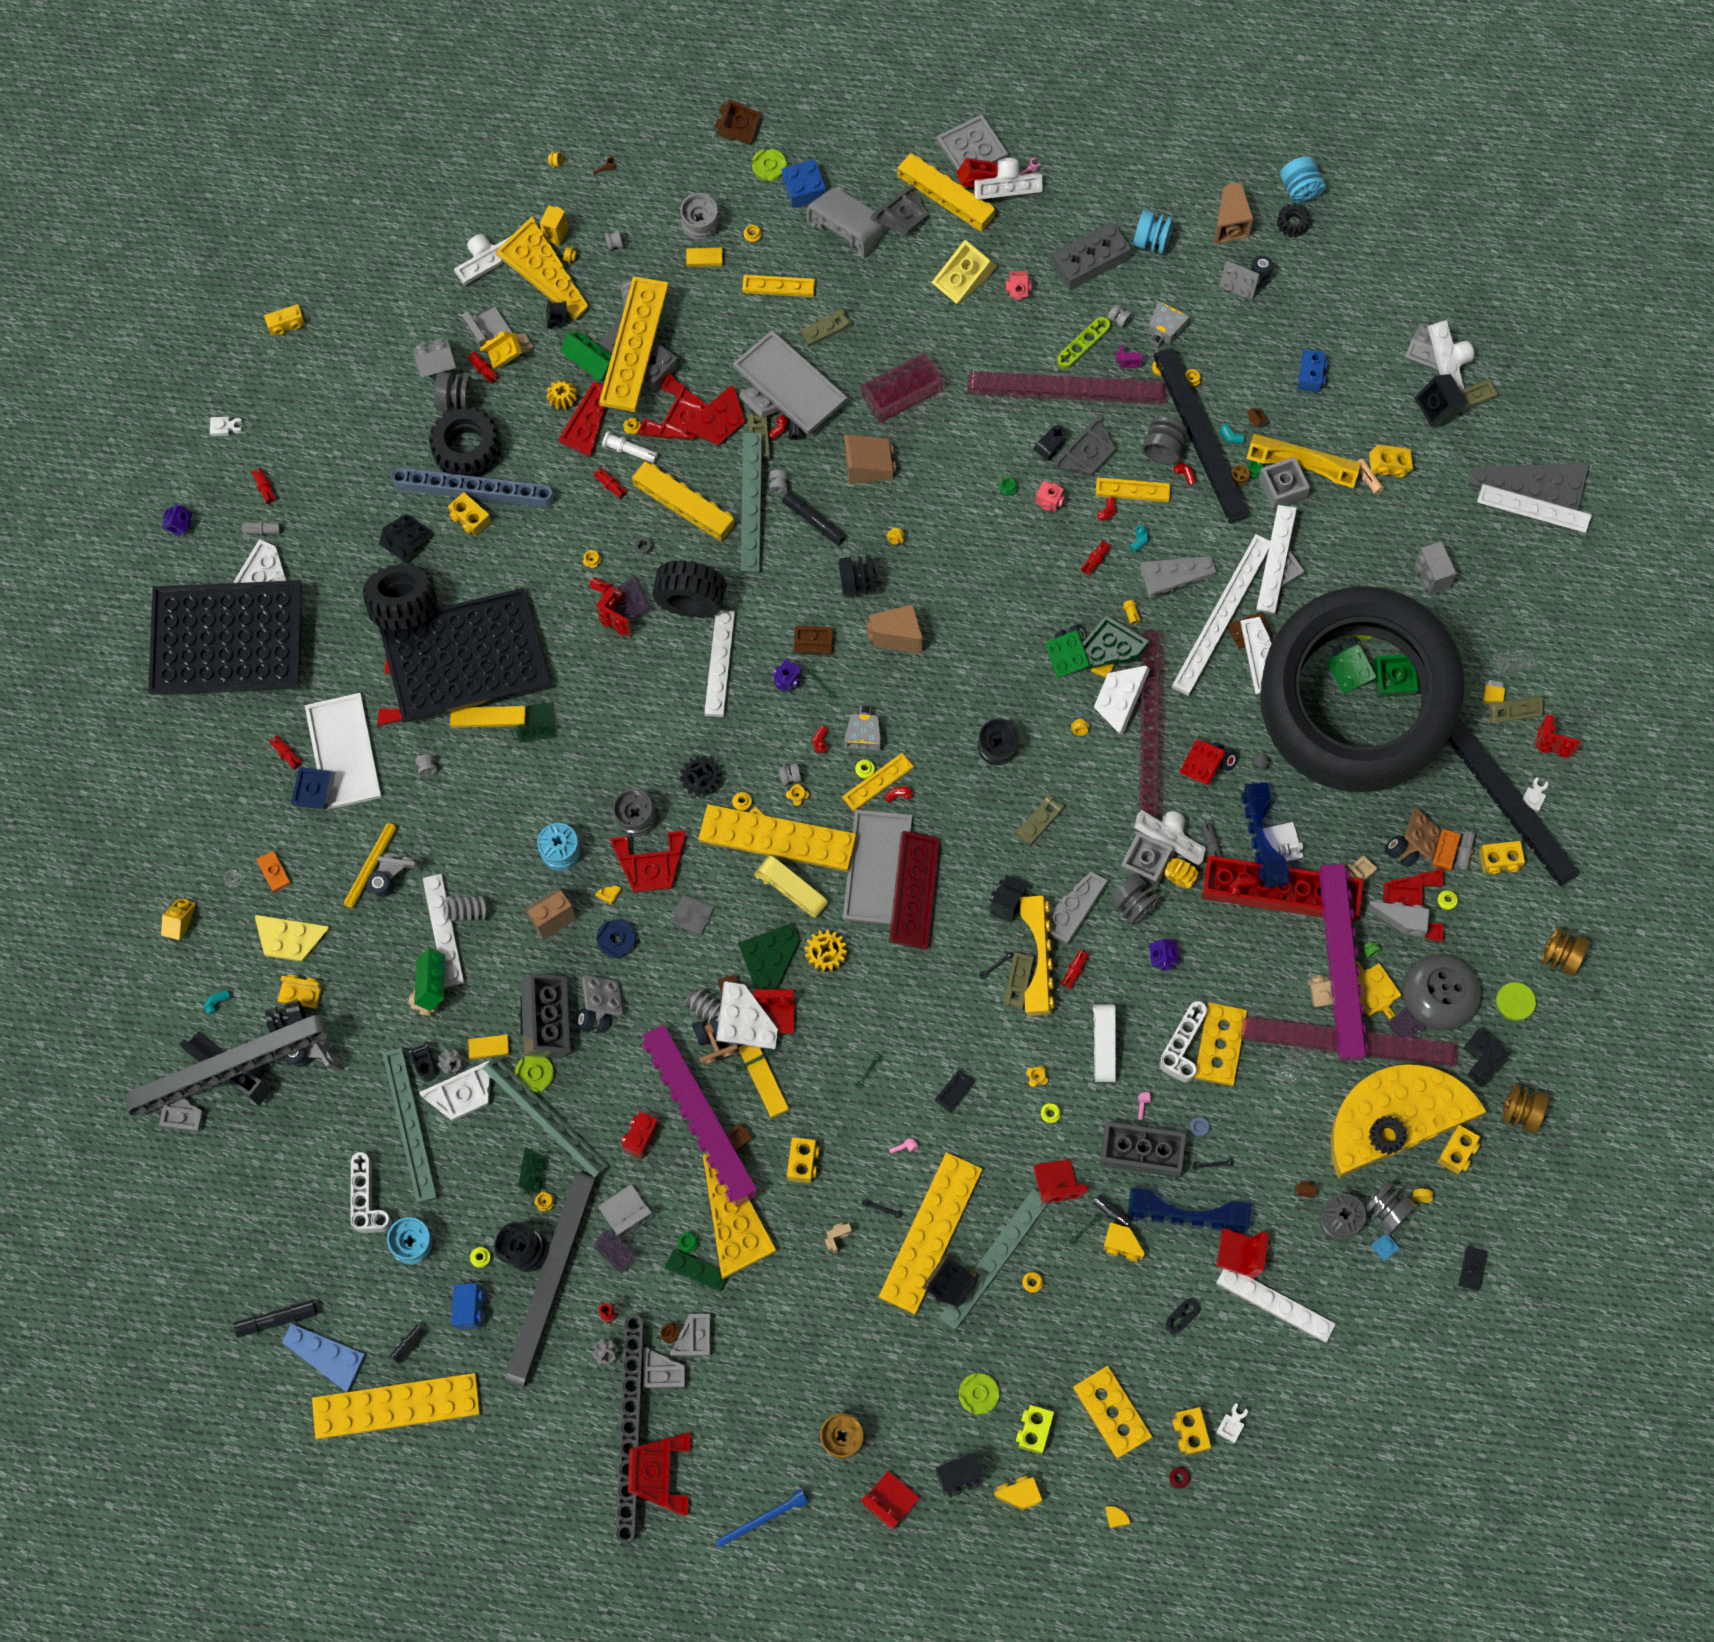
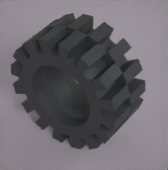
(1295, 211)
(1379, 1143)

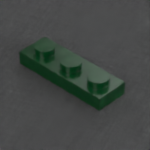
(695, 1270)

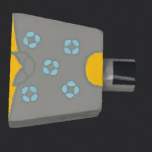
(1166, 324)
(863, 731)

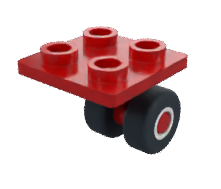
(1205, 760)

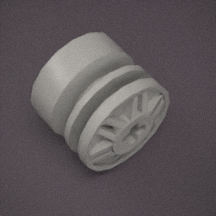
(699, 216)

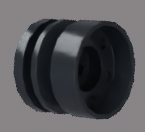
(857, 575)
(997, 732)
(293, 1014)
(521, 1247)

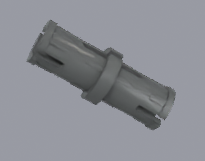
(1211, 841)

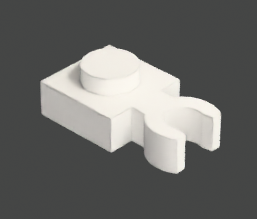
(222, 425)
(1534, 797)
(1230, 1425)

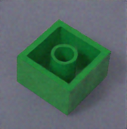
(1394, 676)

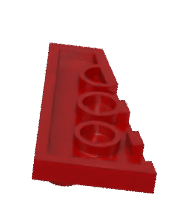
(585, 423)

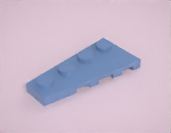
(328, 1357)

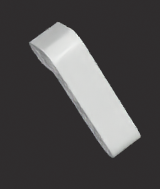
(1185, 1039)
(1104, 1042)
(365, 1192)

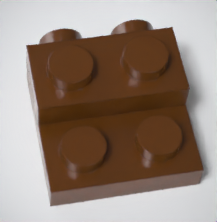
(737, 122)

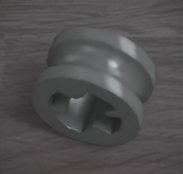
(637, 545)

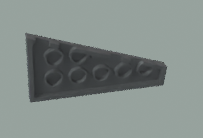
(1551, 482)

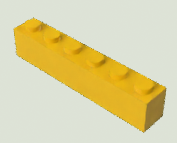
(946, 192)
(683, 501)

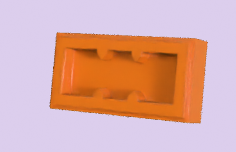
(1446, 849)
(273, 871)

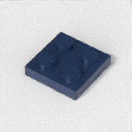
(312, 788)

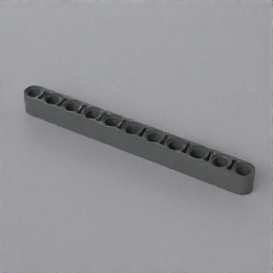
(226, 1065)
(550, 1277)
(628, 1418)

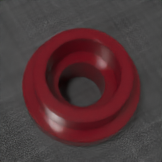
(1186, 1477)

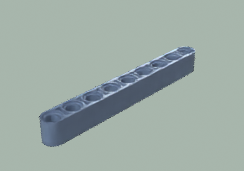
(465, 482)

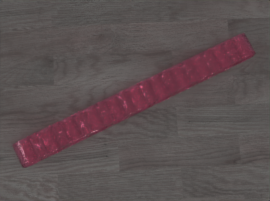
(1066, 387)
(1150, 719)
(1325, 1039)

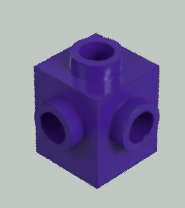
(177, 519)
(787, 676)
(1164, 954)

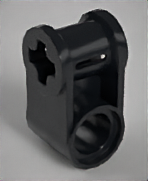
(555, 314)
(1049, 444)
(422, 1058)

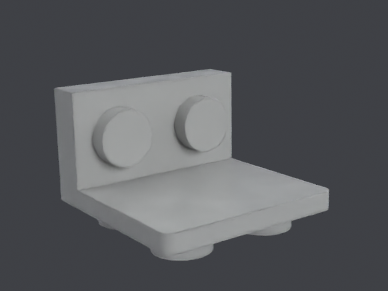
(485, 325)
(1421, 347)
(625, 1212)

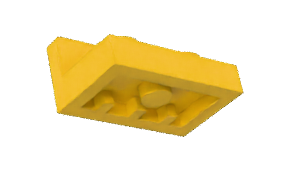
(284, 320)
(502, 349)
(307, 991)

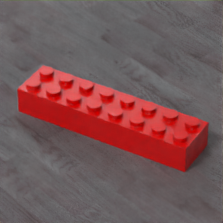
(1298, 897)

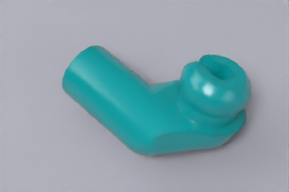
(1229, 436)
(1141, 538)
(213, 999)

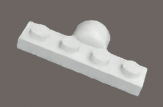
(1008, 181)
(483, 260)
(1447, 354)
(1171, 833)

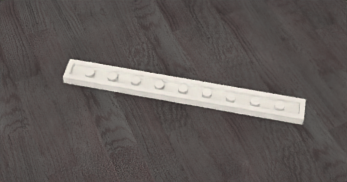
(1221, 615)

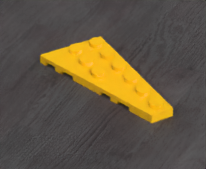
(537, 262)
(737, 1230)

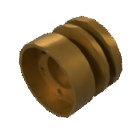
(1565, 951)
(1524, 1108)
(830, 1431)

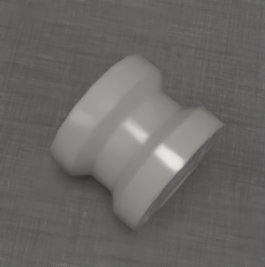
(613, 240)
(425, 765)

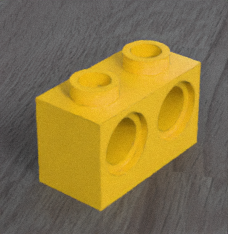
(554, 225)
(1390, 461)
(472, 512)
(1499, 852)
(1455, 1147)
(797, 1160)
(1197, 1431)

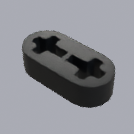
(1185, 1320)

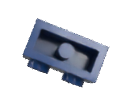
(1311, 370)
(468, 1306)

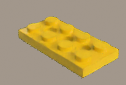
(1208, 1051)
(1115, 1398)

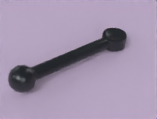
(983, 974)
(1196, 1166)
(898, 1214)

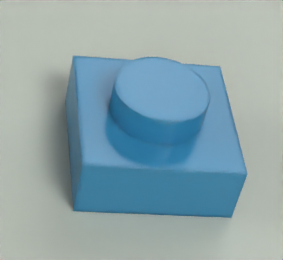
(1385, 1247)

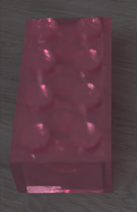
(902, 387)

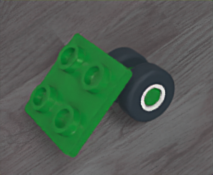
(1068, 651)
(1351, 665)

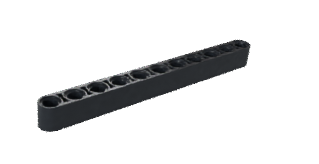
(1200, 435)
(1512, 805)

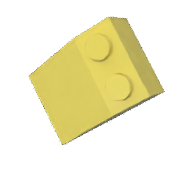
(964, 272)

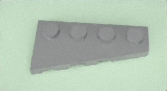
(1168, 574)
(1074, 907)

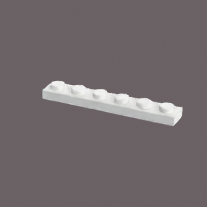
(1534, 508)
(1276, 559)
(719, 664)
(443, 929)
(1276, 1304)

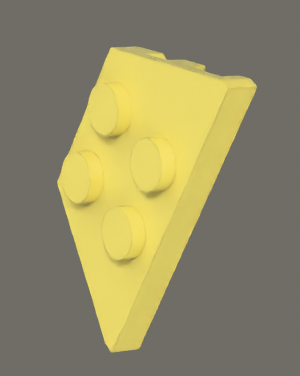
(288, 938)

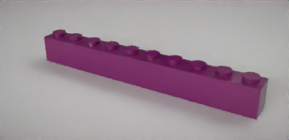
(1341, 963)
(699, 1116)

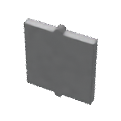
(692, 915)

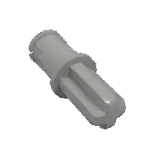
(261, 528)
(1465, 850)

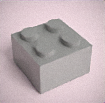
(434, 357)
(1284, 482)
(1434, 568)
(1147, 859)

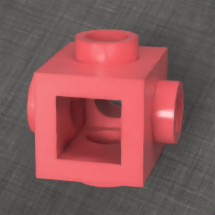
(1018, 284)
(1050, 496)

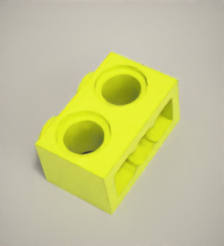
(1039, 1430)

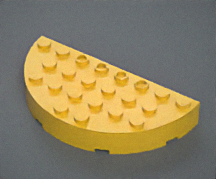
(1418, 1095)

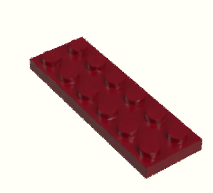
(914, 890)

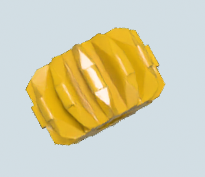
(561, 394)
(1181, 873)

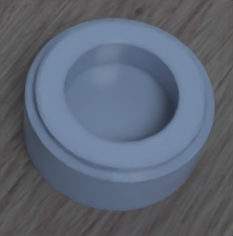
(1199, 1127)

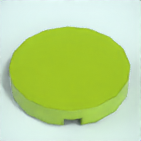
(768, 164)
(1515, 1001)
(539, 1076)
(973, 1396)

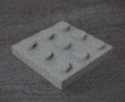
(971, 140)

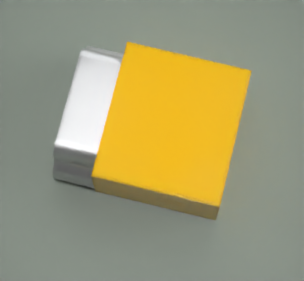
(1493, 691)

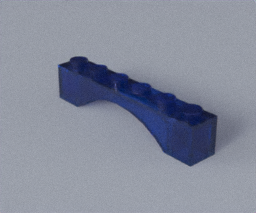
(1272, 865)
(1146, 1204)

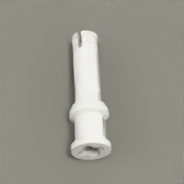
(622, 445)

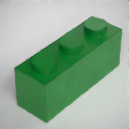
(586, 354)
(429, 979)

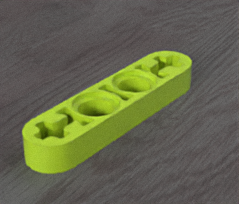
(1083, 343)

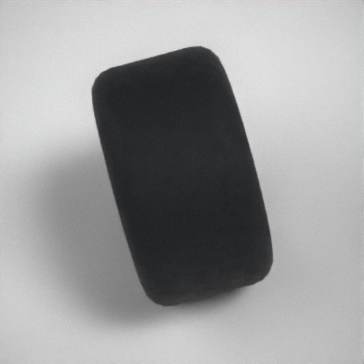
(1376, 614)

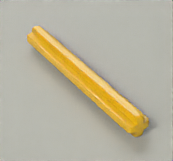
(370, 865)

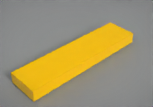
(778, 285)
(1133, 489)
(488, 717)
(878, 782)
(764, 1081)

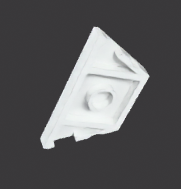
(1120, 696)
(460, 1093)

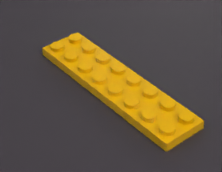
(634, 344)
(777, 838)
(930, 1232)
(395, 1406)

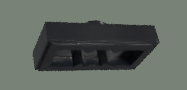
(954, 1091)
(1472, 1268)

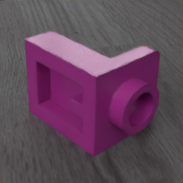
(1128, 360)

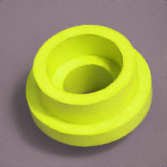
(864, 774)
(1447, 905)
(1050, 1106)
(480, 1263)

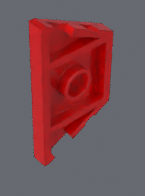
(717, 419)

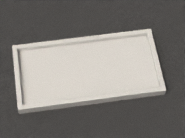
(344, 747)

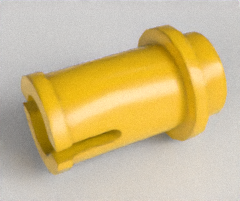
(1131, 611)

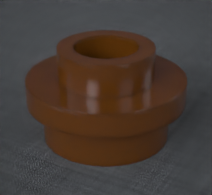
(670, 1333)

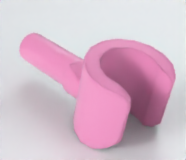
(1031, 167)
(1143, 1098)
(909, 1143)

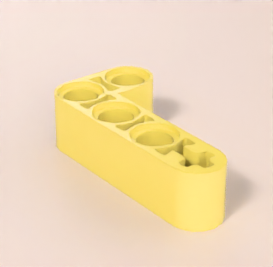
(791, 886)

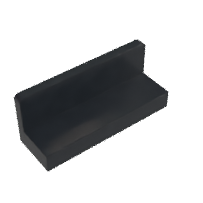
(201, 1048)

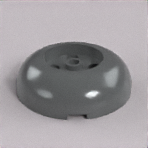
(1429, 1007)

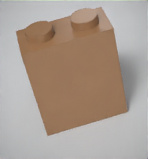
(1234, 215)
(868, 459)
(895, 630)
(550, 913)

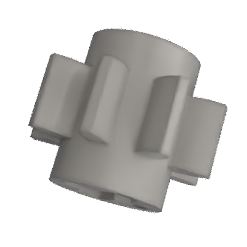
(450, 1061)
(604, 1352)

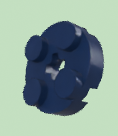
(618, 949)

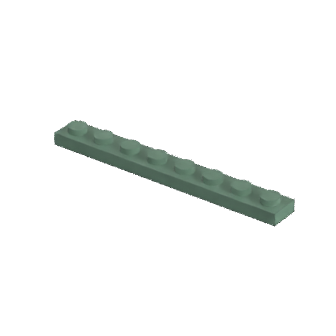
(751, 503)
(545, 1117)
(409, 1126)
(997, 1256)

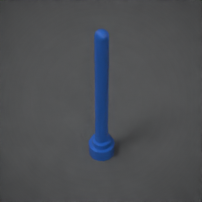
(797, 1500)

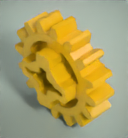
(833, 955)

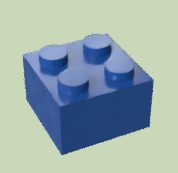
(803, 183)

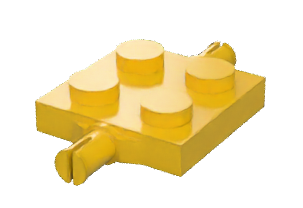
(1377, 991)

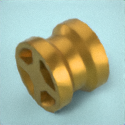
(1240, 471)

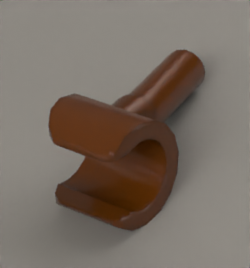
(607, 166)

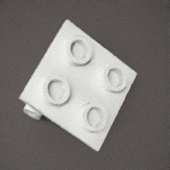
(1285, 841)

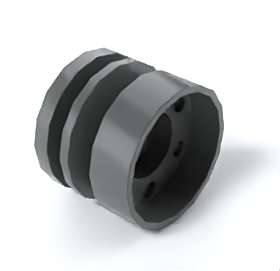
(450, 392)
(1164, 440)
(634, 802)
(1137, 903)
(1389, 1208)
(1334, 1225)

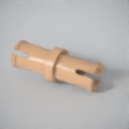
(1375, 486)

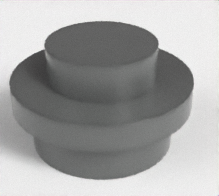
(1260, 761)

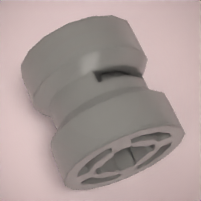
(1119, 315)
(778, 481)
(785, 776)

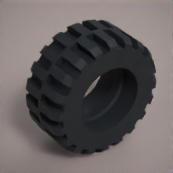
(457, 423)
(689, 589)
(400, 596)

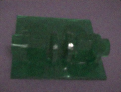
(538, 723)
(532, 1172)

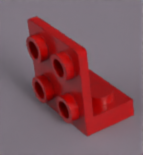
(607, 612)
(1550, 742)
(778, 1007)
(1057, 1182)
(1242, 1253)
(889, 1500)

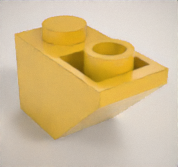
(177, 919)
(1122, 1241)
(1020, 1495)

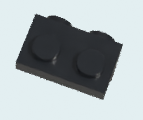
(403, 536)
(950, 1282)

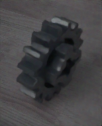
(700, 768)

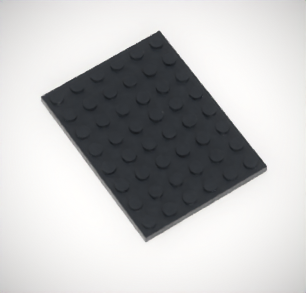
(225, 637)
(466, 656)

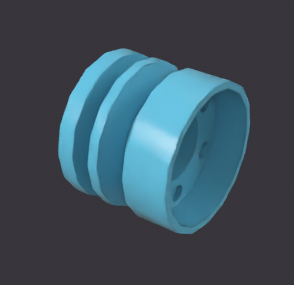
(1302, 180)
(1153, 231)
(563, 855)
(400, 1234)

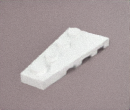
(1257, 647)

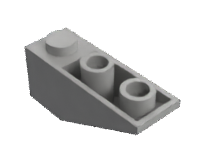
(1403, 918)

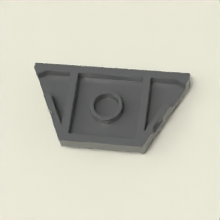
(901, 212)
(1087, 451)

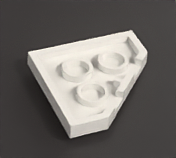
(262, 565)
(743, 1019)

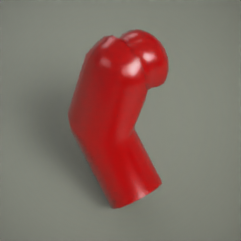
(779, 429)
(1185, 470)
(1109, 511)
(817, 740)
(904, 791)
(1241, 881)

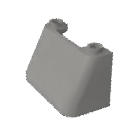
(847, 218)

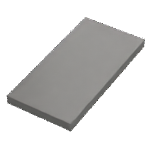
(790, 382)
(874, 866)

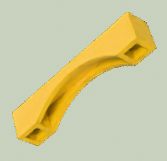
(1333, 467)
(1038, 995)

